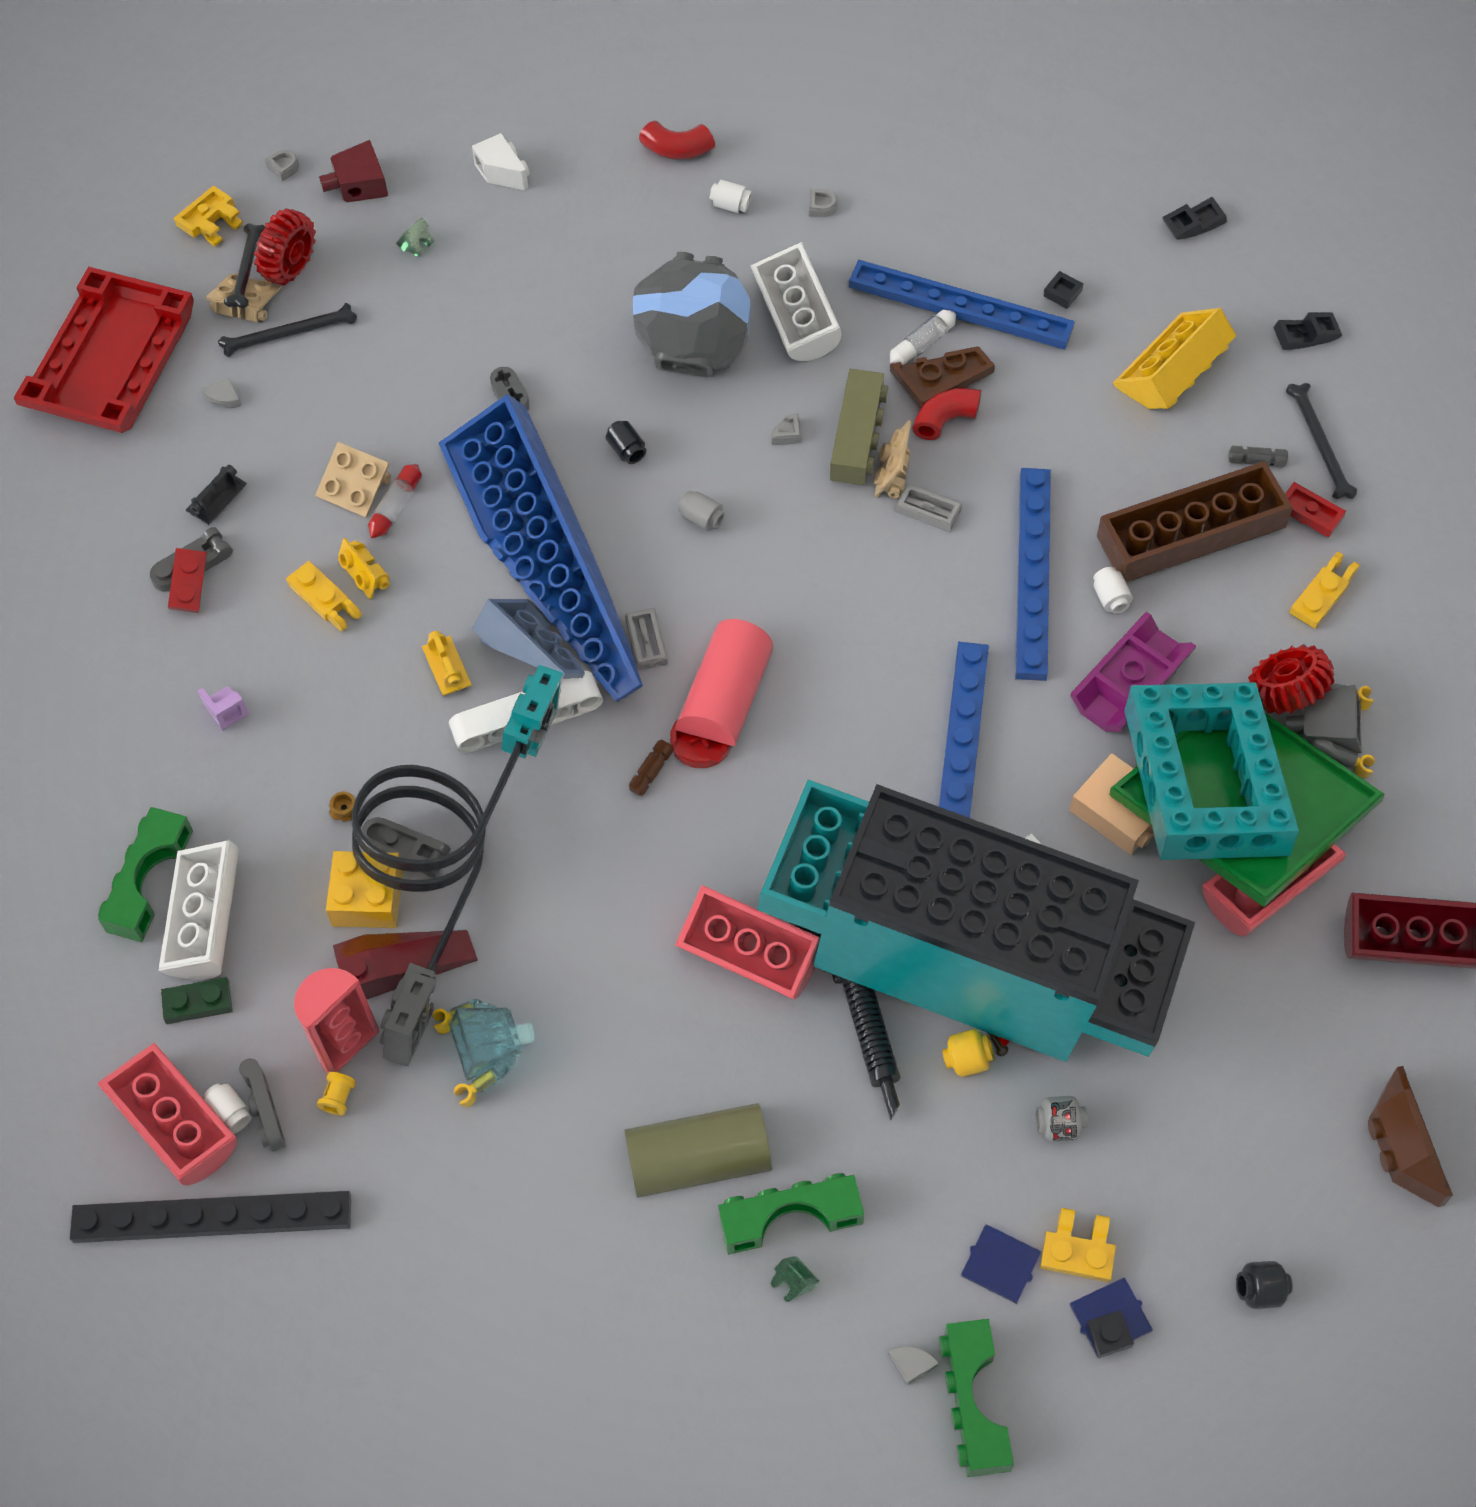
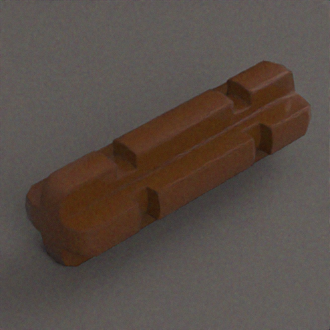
(650, 767)

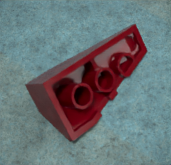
(383, 959)

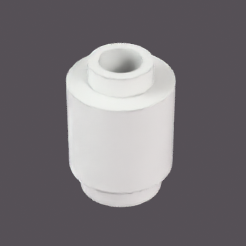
(730, 196)
(1112, 590)
(228, 1106)

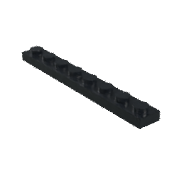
(210, 1216)

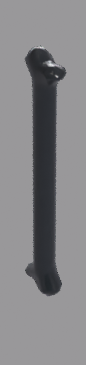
(238, 298)
(232, 344)
(1343, 488)

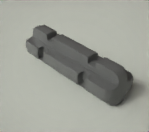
(1255, 455)

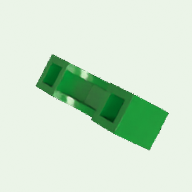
(158, 840)
(832, 1201)
(984, 1444)

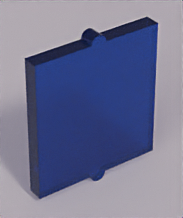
(1000, 1264)
(1111, 1299)

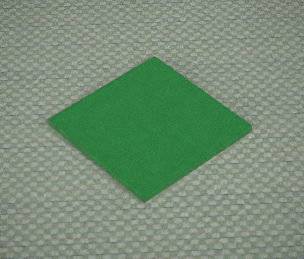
(1322, 793)

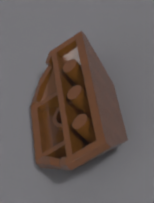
(1406, 1142)

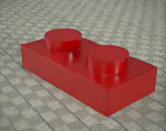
(1314, 510)
(187, 580)

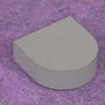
(283, 164)
(822, 203)

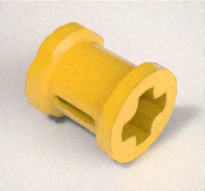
(336, 1093)

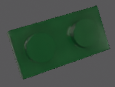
(196, 1000)

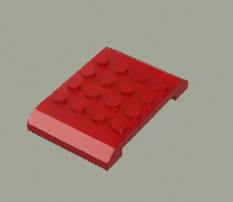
(108, 351)

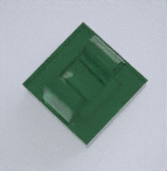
(413, 235)
(796, 1275)

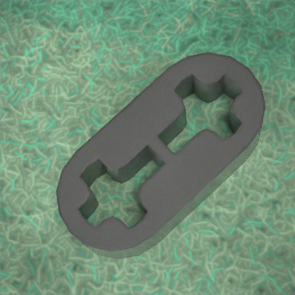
(515, 386)

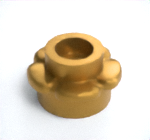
(337, 802)

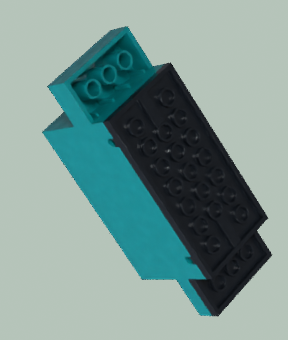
(976, 922)

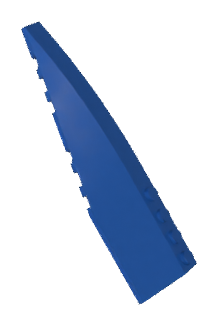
(537, 536)

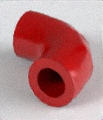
(676, 144)
(942, 408)

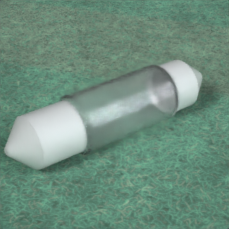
(923, 337)

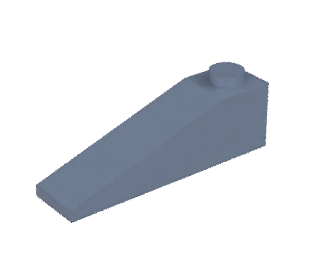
(524, 633)

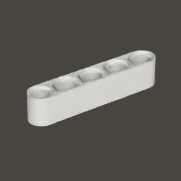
(486, 723)

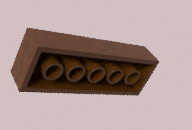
(1194, 521)

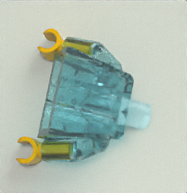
(485, 1043)

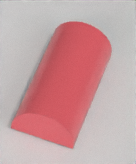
(726, 682)
(1243, 914)
(749, 942)
(334, 1016)
(170, 1115)

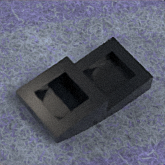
(1193, 221)
(1311, 331)

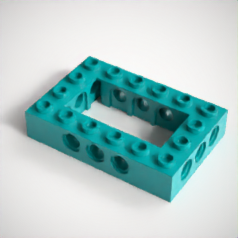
(1186, 832)

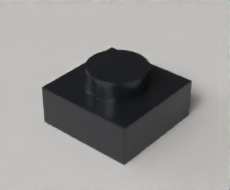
(1063, 289)
(1109, 1334)

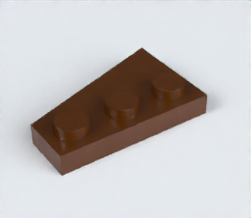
(937, 375)

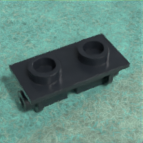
(216, 495)

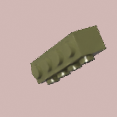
(857, 427)

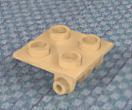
(257, 292)
(893, 464)
(352, 479)

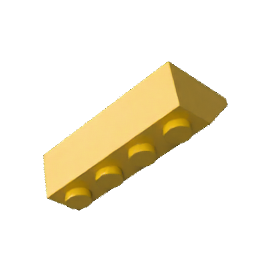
(1176, 358)

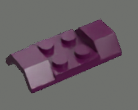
(1138, 658)

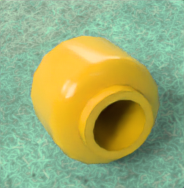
(968, 1052)

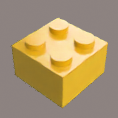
(357, 898)

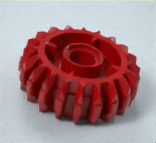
(285, 246)
(1293, 678)

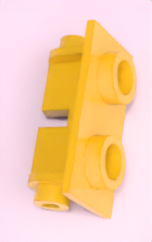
(355, 559)
(445, 663)

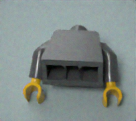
(1336, 726)

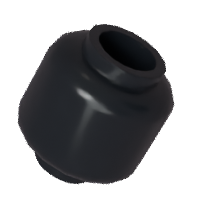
(1263, 1284)

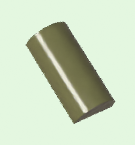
(698, 1150)

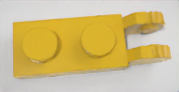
(1323, 592)
(322, 595)

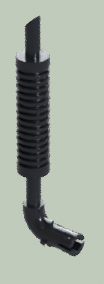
(872, 1038)

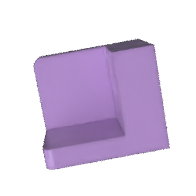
(224, 706)

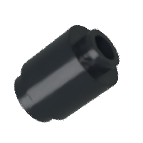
(626, 442)

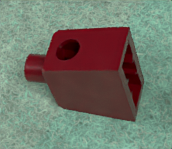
(356, 174)

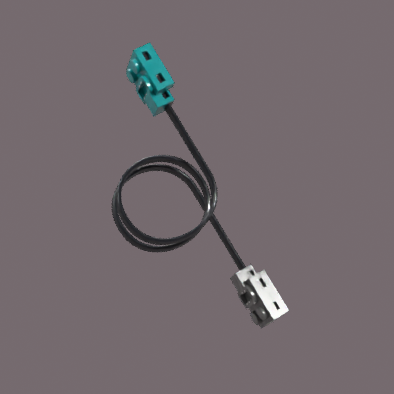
(522, 736)

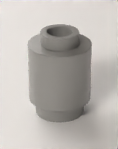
(701, 510)

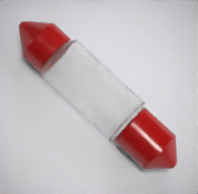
(394, 500)

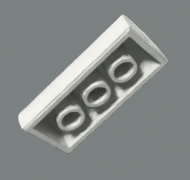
(797, 304)
(199, 911)

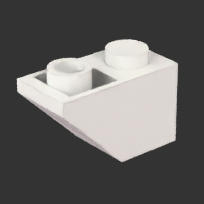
(499, 163)

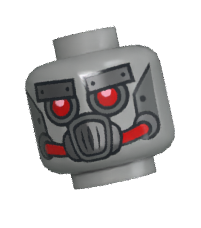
(1060, 1118)

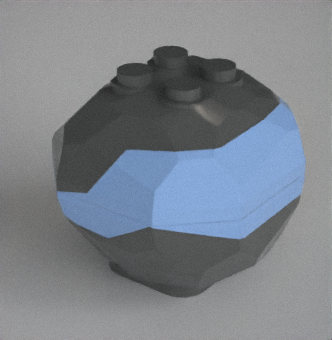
(692, 315)

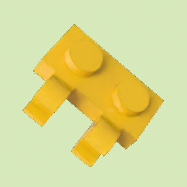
(204, 211)
(1077, 1255)

